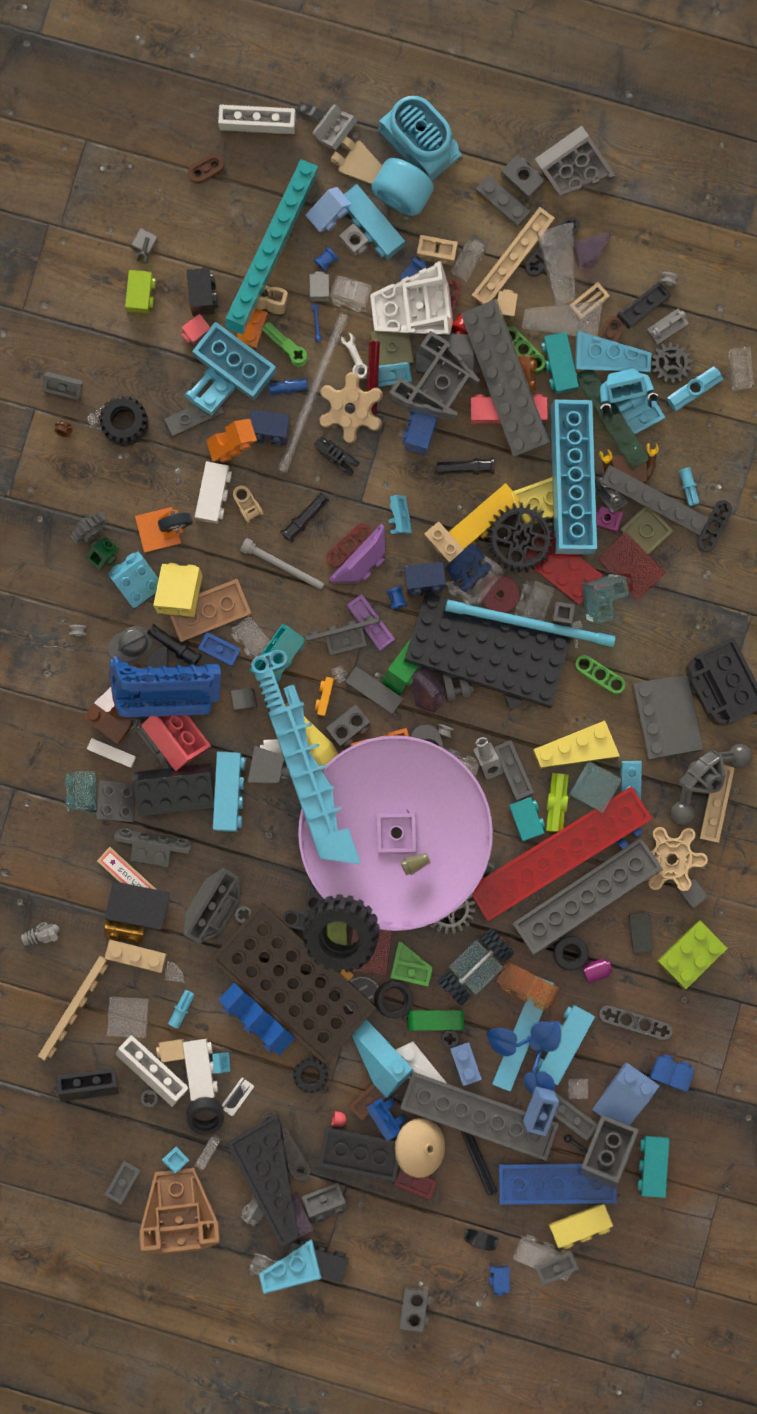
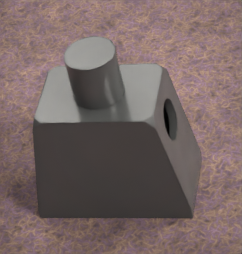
(267, 767)

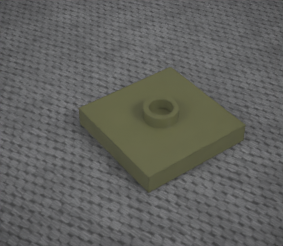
(394, 347)
(647, 529)

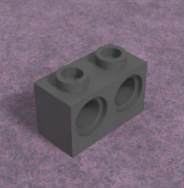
(344, 721)
(410, 1309)

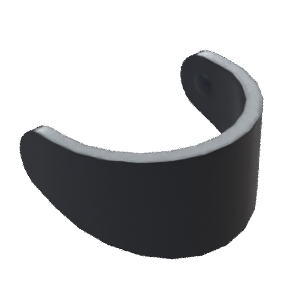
(480, 1239)

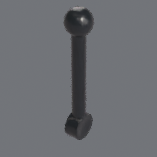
(568, 1138)

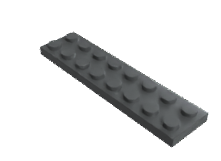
(505, 378)
(587, 896)
(474, 1115)

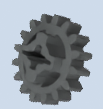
(676, 368)
(88, 528)

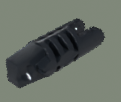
(336, 455)

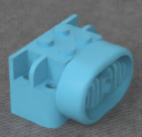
(427, 149)

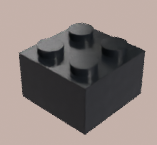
(200, 289)

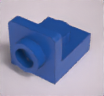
(414, 267)

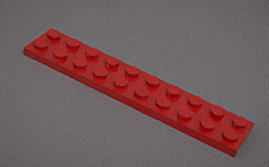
(560, 853)

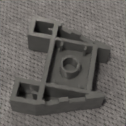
(439, 384)

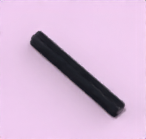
(479, 1163)

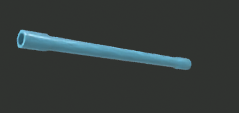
(462, 608)

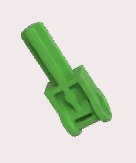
(286, 345)

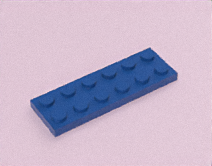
(550, 1185)

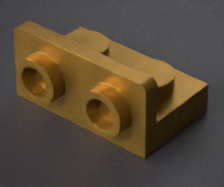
(122, 931)

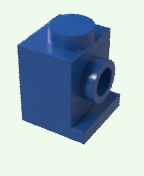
(499, 1280)

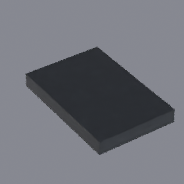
(137, 906)

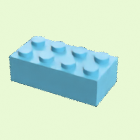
(234, 361)
(227, 792)

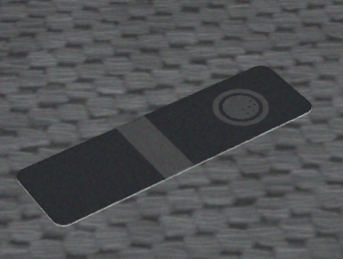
(310, 110)

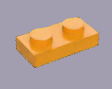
(325, 688)

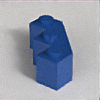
(256, 1019)

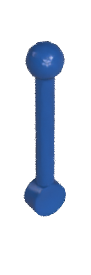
(315, 307)

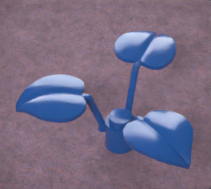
(543, 1037)

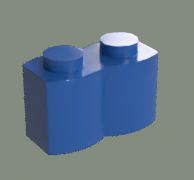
(672, 1073)

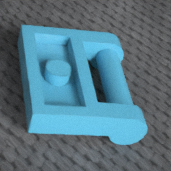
(214, 396)

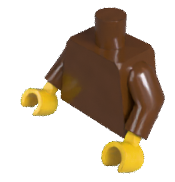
(640, 473)

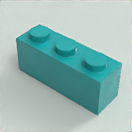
(559, 363)
(285, 640)
(653, 1166)

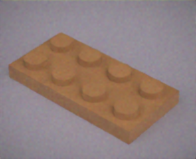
(213, 610)

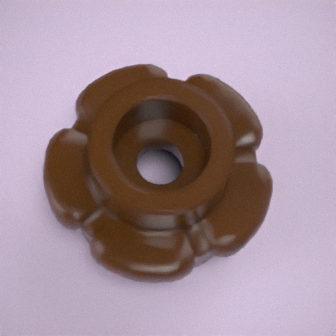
(63, 428)

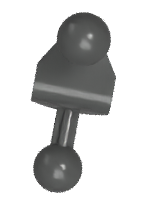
(707, 776)

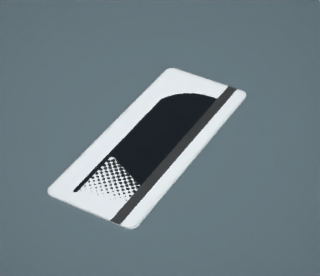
(237, 1096)

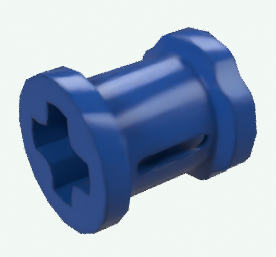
(326, 259)
(396, 598)

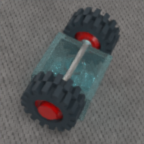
(476, 967)

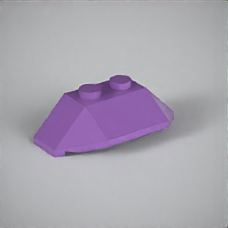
(362, 560)

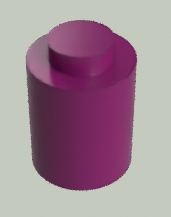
(597, 970)

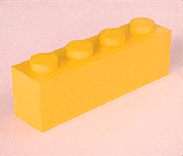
(477, 521)

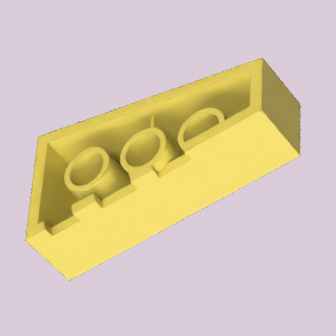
(582, 746)

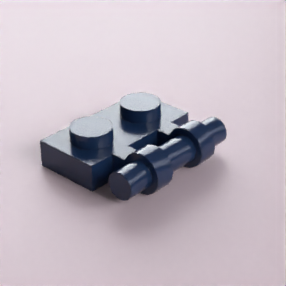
(465, 563)

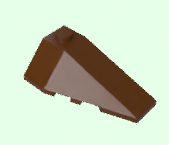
(106, 719)

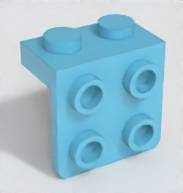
(135, 579)

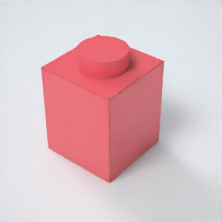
(195, 330)

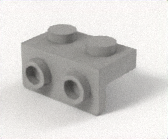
(334, 127)

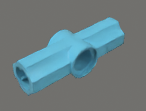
(685, 395)

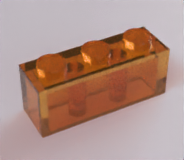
(528, 986)

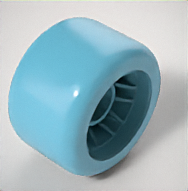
(402, 186)

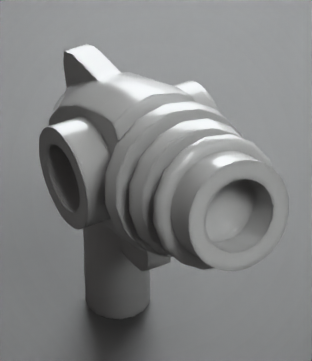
(43, 933)

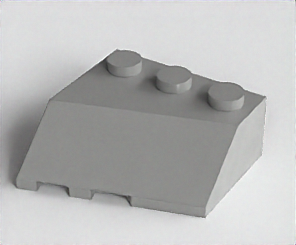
(573, 162)

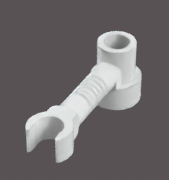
(359, 366)

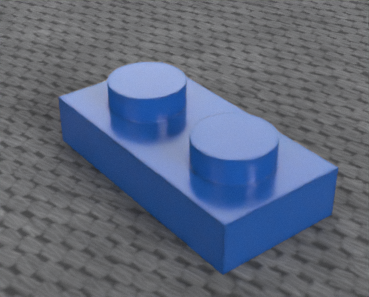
(219, 649)

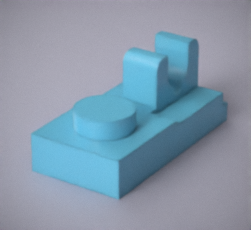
(390, 373)
(401, 515)

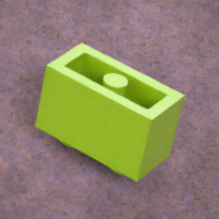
(139, 291)

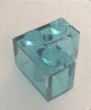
(599, 596)

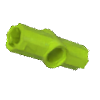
(557, 802)

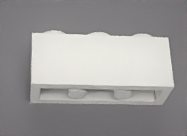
(213, 493)
(200, 1068)

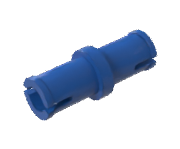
(288, 386)

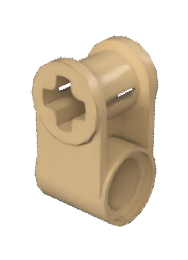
(247, 505)

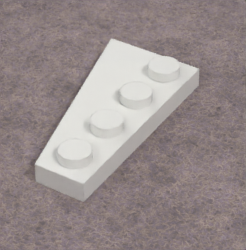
(418, 1061)

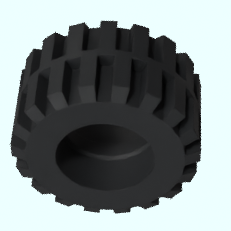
(119, 405)

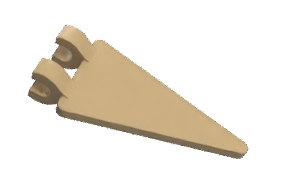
(358, 163)

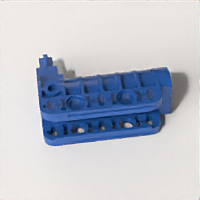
(163, 689)

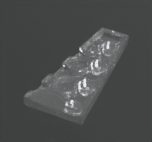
(557, 254)
(564, 318)

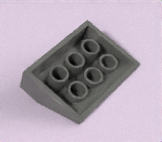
(667, 717)

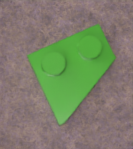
(410, 967)

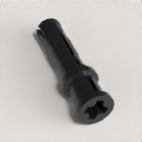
(476, 466)
(298, 524)
(182, 651)

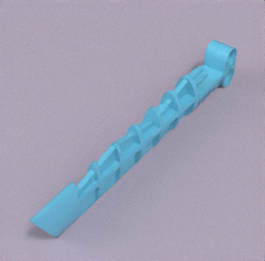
(308, 779)

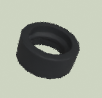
(408, 999)
(208, 1126)

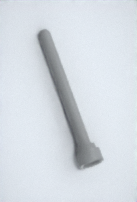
(249, 547)

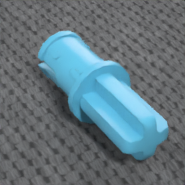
(689, 486)
(181, 1009)

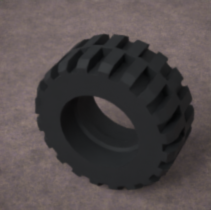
(336, 955)

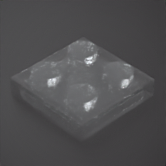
(128, 1017)

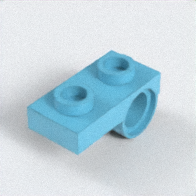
(631, 776)

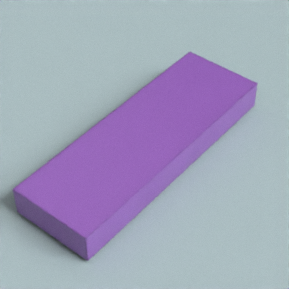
(378, 632)

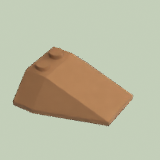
(177, 1215)

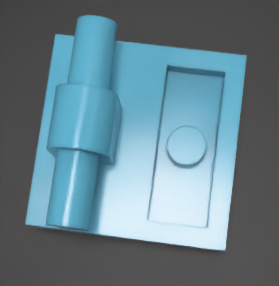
(639, 414)

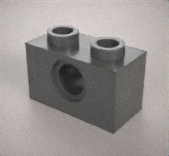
(525, 188)

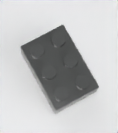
(609, 1152)

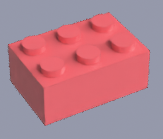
(176, 738)

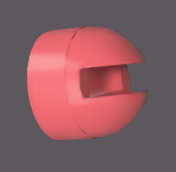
(338, 1119)

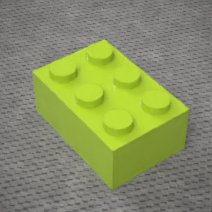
(691, 954)

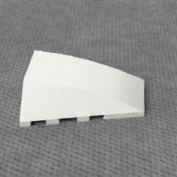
(414, 304)

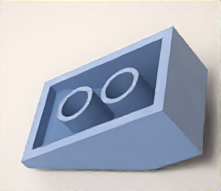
(626, 1095)

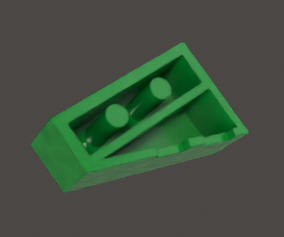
(400, 673)

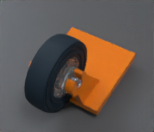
(162, 528)

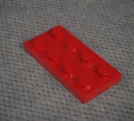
(564, 571)

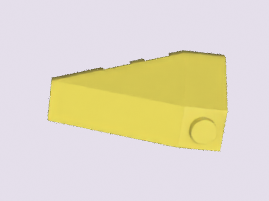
(326, 749)

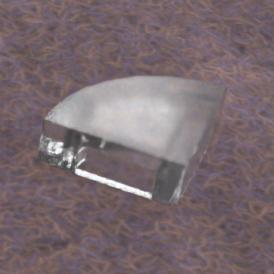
(173, 972)

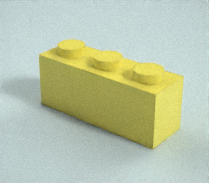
(581, 1226)

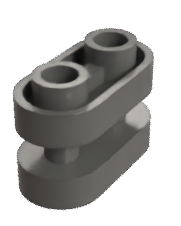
(465, 688)

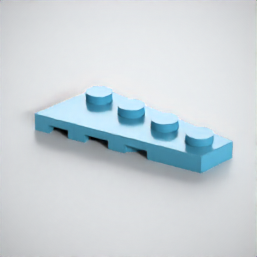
(603, 354)

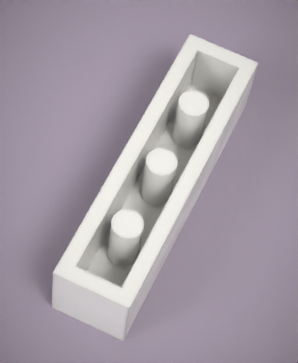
(111, 753)

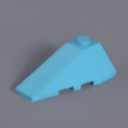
(381, 1060)

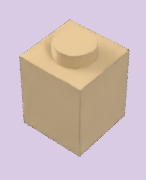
(171, 1050)

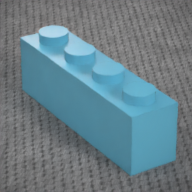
(373, 223)
(572, 1034)

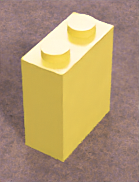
(178, 590)

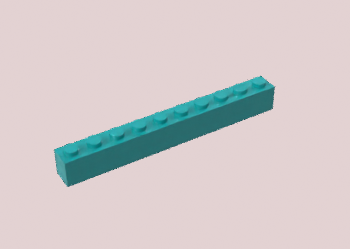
(271, 247)

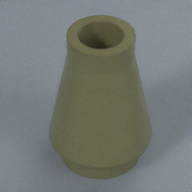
(414, 863)

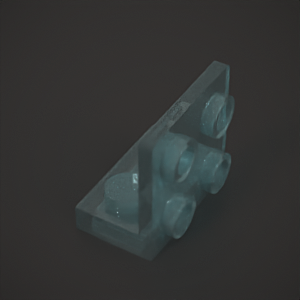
(595, 787)

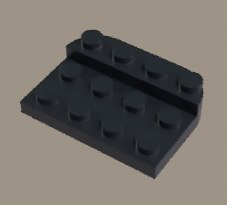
(723, 683)

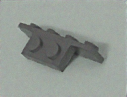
(344, 638)
(152, 848)

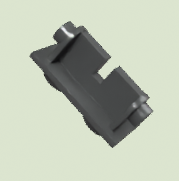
(610, 497)

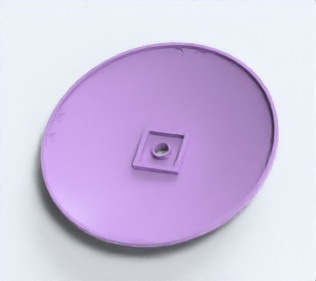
(446, 820)

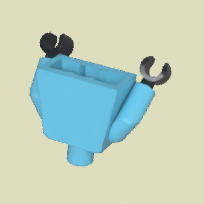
(624, 386)

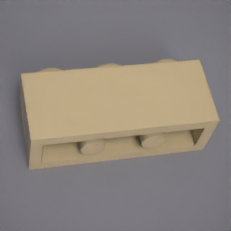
(136, 956)

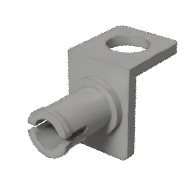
(487, 758)

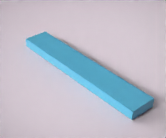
(510, 1065)

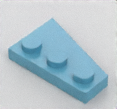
(293, 1270)

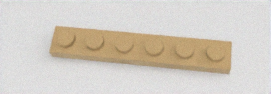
(512, 257)
(78, 1001)

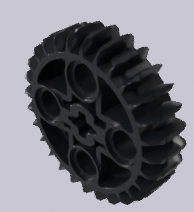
(518, 547)

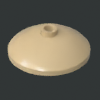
(413, 1145)

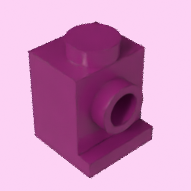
(613, 524)

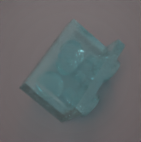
(80, 790)

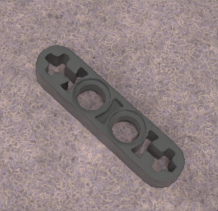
(634, 1025)

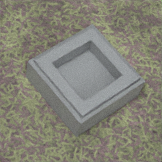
(139, 240)

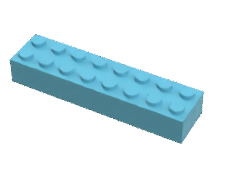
(573, 477)

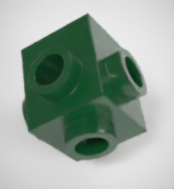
(102, 553)

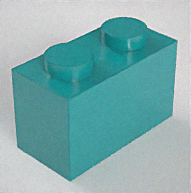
(526, 819)

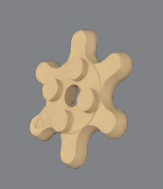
(363, 404)
(686, 858)

